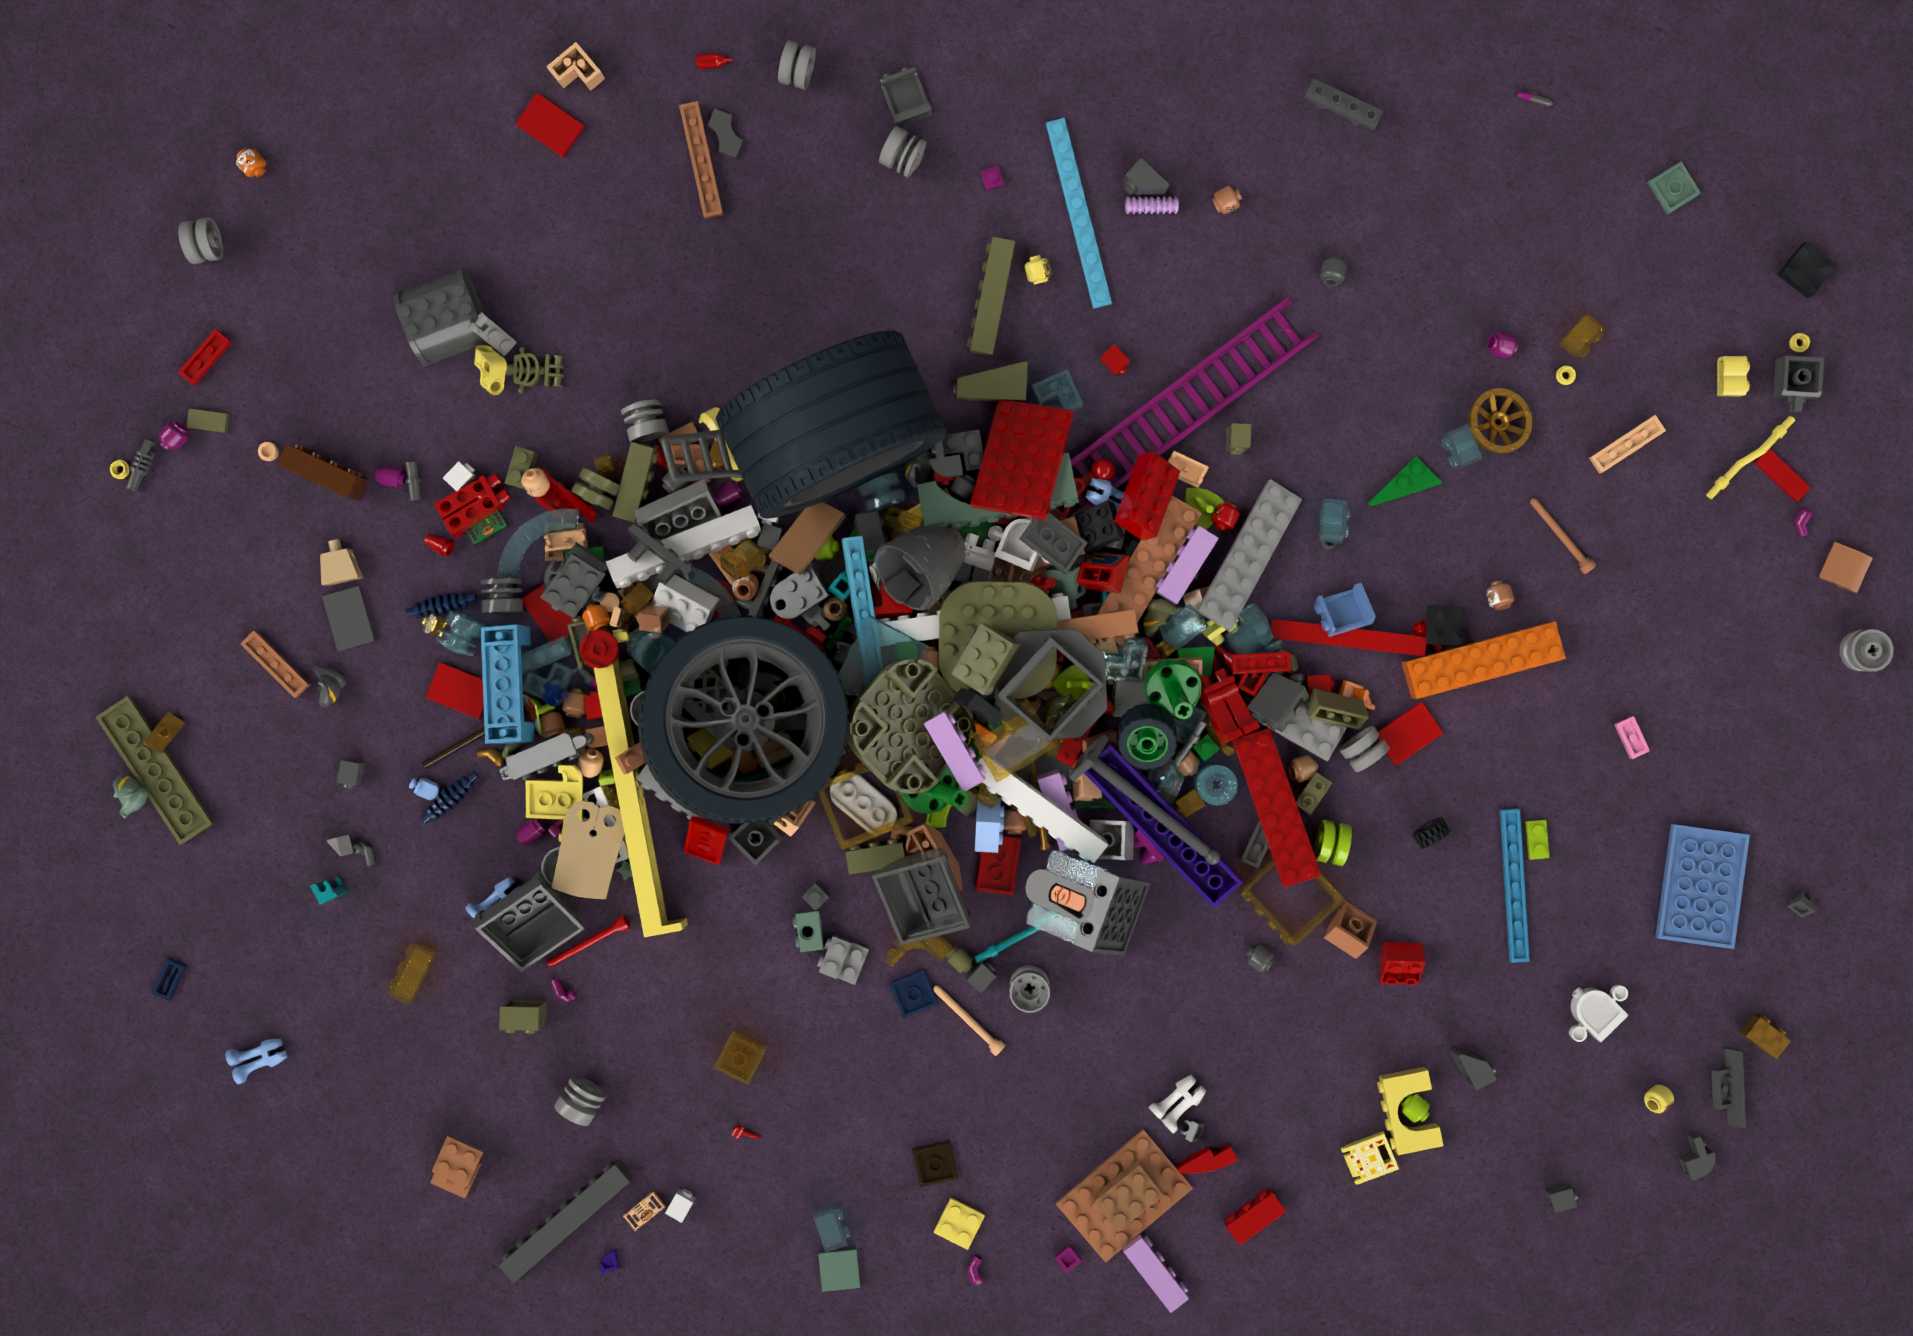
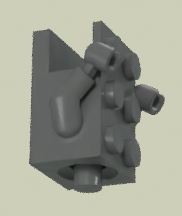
(573, 581)

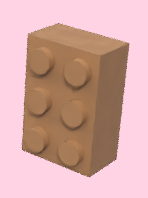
(1127, 1195)

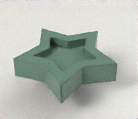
(625, 870)

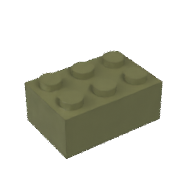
(985, 659)

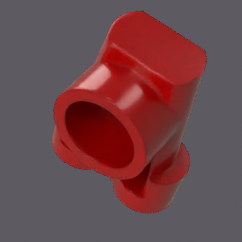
(1044, 583)

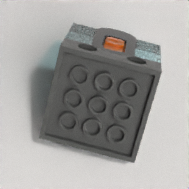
(1085, 903)

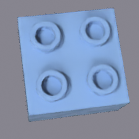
(988, 827)

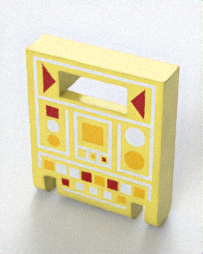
(1366, 1160)

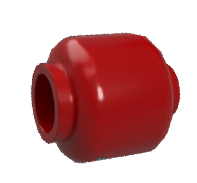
(1225, 516)

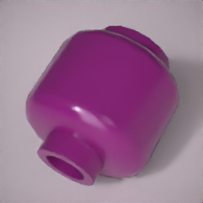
(1502, 344)
(173, 435)

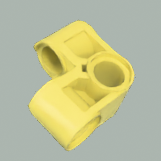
(492, 369)

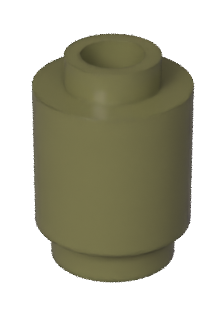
(971, 803)
(959, 959)

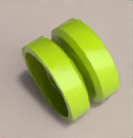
(1332, 842)

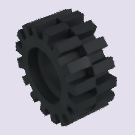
(1431, 832)

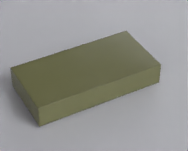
(207, 420)

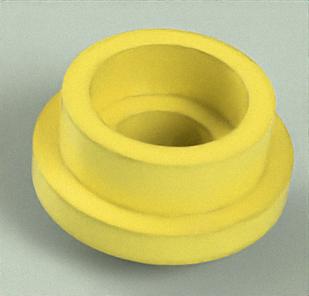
(1803, 338)
(1571, 375)
(114, 469)

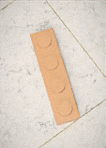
(1627, 444)

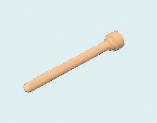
(995, 1045)

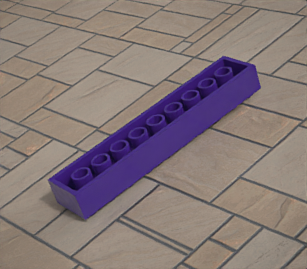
(1211, 881)

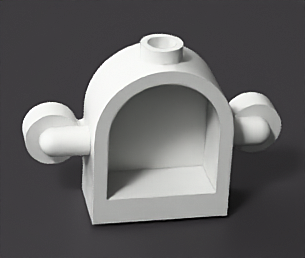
(1011, 547)
(1596, 1012)

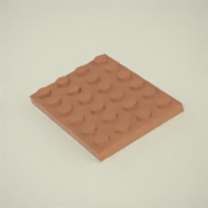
(1090, 1220)

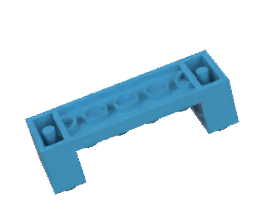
(504, 685)

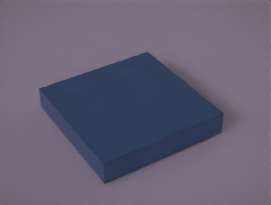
(913, 993)

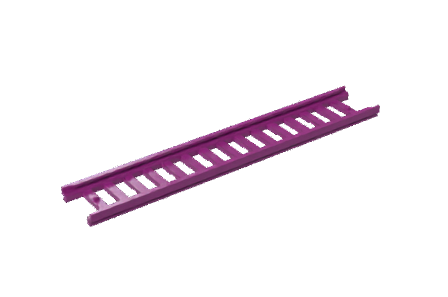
(1183, 381)

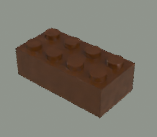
(323, 471)

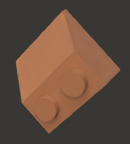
(1351, 930)

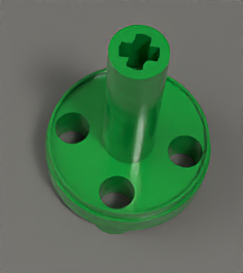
(1174, 692)
(941, 795)

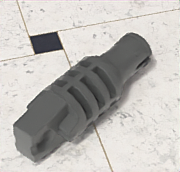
(141, 464)

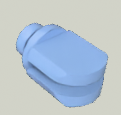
(425, 788)

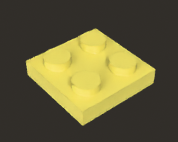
(959, 1223)

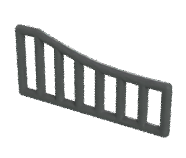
(692, 474)

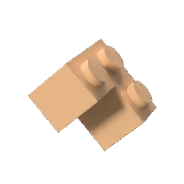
(575, 64)

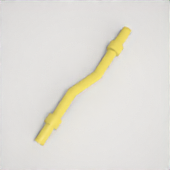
(1723, 481)

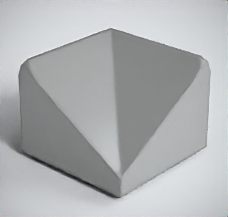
(341, 845)

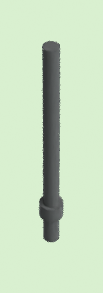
(1192, 738)

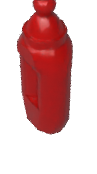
(711, 60)

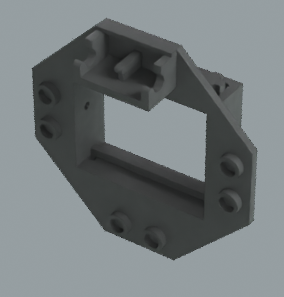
(1033, 650)

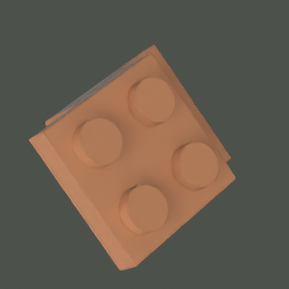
(457, 1166)

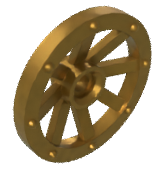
(1501, 418)

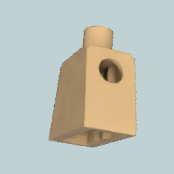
(338, 565)

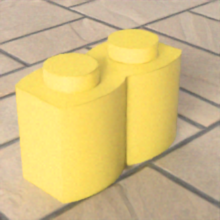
(1732, 376)

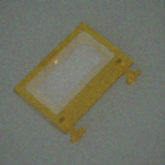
(1012, 745)

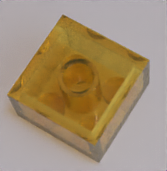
(740, 1057)

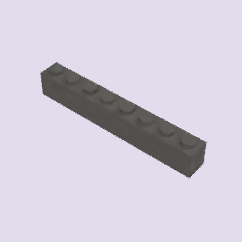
(564, 1222)

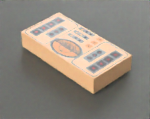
(621, 618)
(644, 1210)

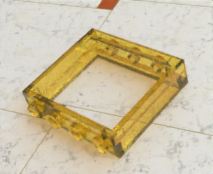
(842, 776)
(1336, 901)

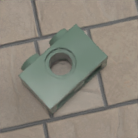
(809, 942)

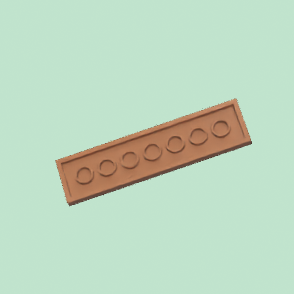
(1151, 560)

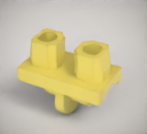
(1214, 631)

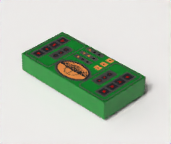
(487, 527)

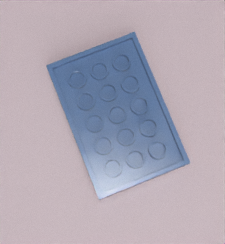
(1702, 886)

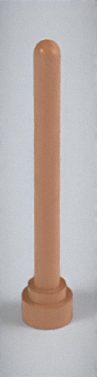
(1585, 564)

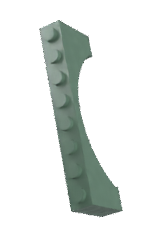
(941, 507)

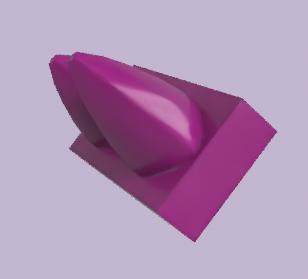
(1150, 854)

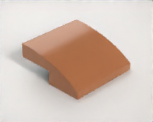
(1845, 567)

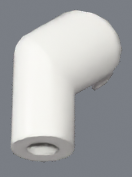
(873, 571)

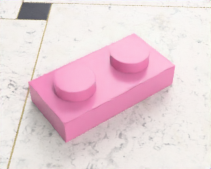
(1631, 737)

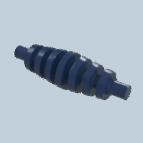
(440, 604)
(449, 797)

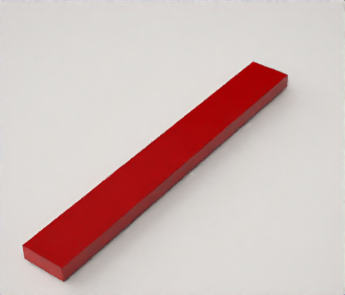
(1353, 639)

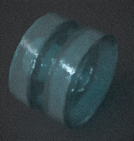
(881, 490)

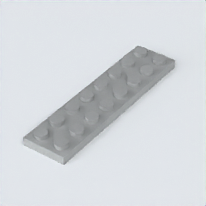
(1249, 555)

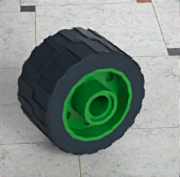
(1147, 736)

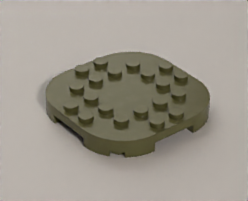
(1008, 608)
(889, 725)

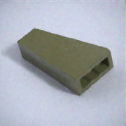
(994, 385)

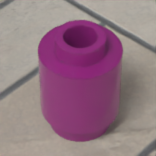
(390, 476)
(728, 494)
(530, 831)

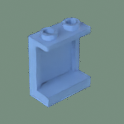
(1345, 611)

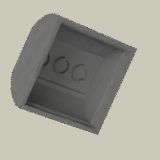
(439, 316)
(922, 896)
(529, 922)

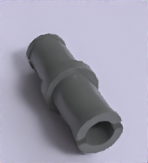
(413, 481)

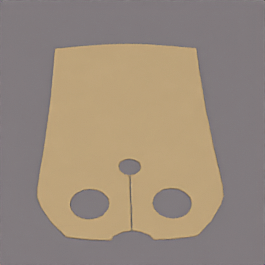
(587, 861)

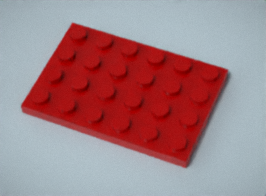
(1022, 459)

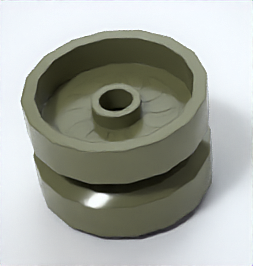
(596, 488)

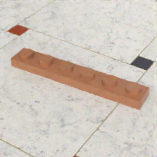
(701, 160)

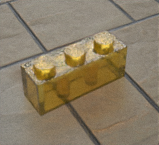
(412, 972)

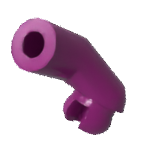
(1801, 520)
(561, 993)

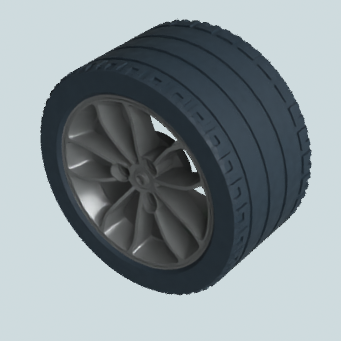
(830, 423)
(805, 670)

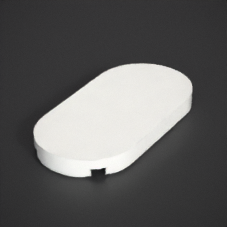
(863, 802)

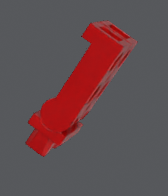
(471, 504)
(1226, 707)

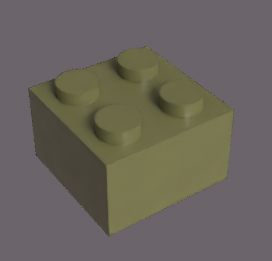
(523, 1015)

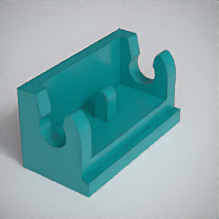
(325, 892)

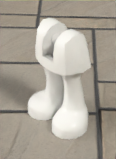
(1194, 1098)

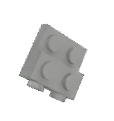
(842, 959)

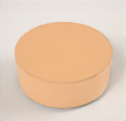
(268, 451)
(610, 601)

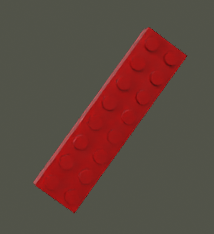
(1276, 808)

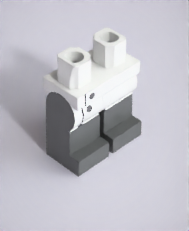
(977, 561)

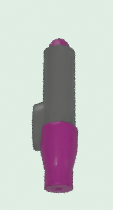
(1532, 96)
(589, 678)

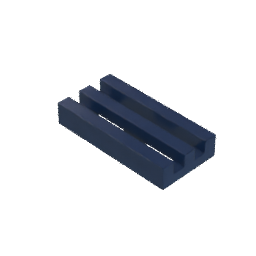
(176, 964)

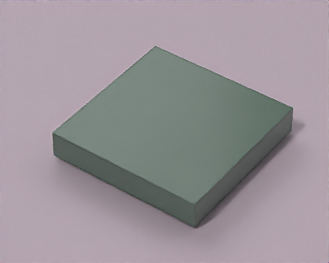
(1674, 187)
(839, 1269)

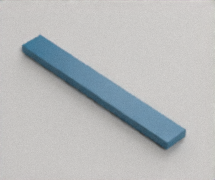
(1514, 885)

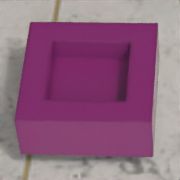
(991, 178)
(1067, 1258)

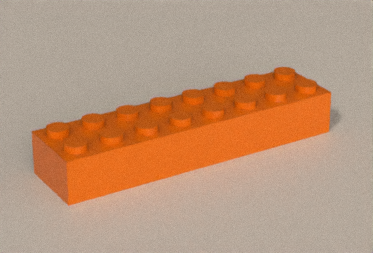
(1483, 660)

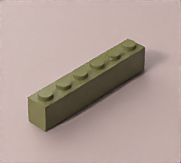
(992, 296)

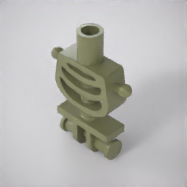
(519, 371)

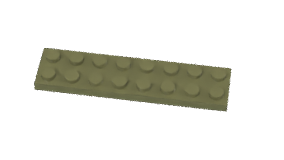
(155, 772)

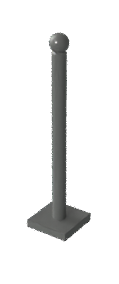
(1090, 759)

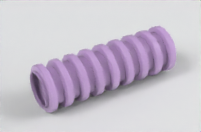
(1152, 205)

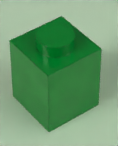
(1205, 747)

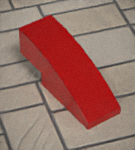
(1206, 1161)

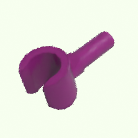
(554, 829)

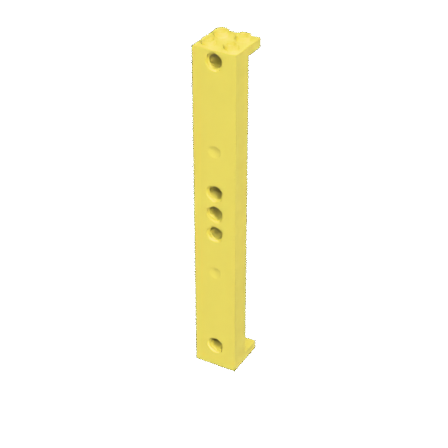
(632, 802)

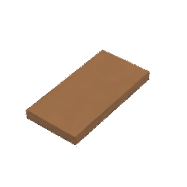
(807, 536)

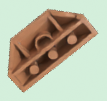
(927, 838)

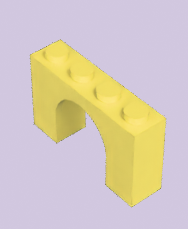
(1394, 1088)

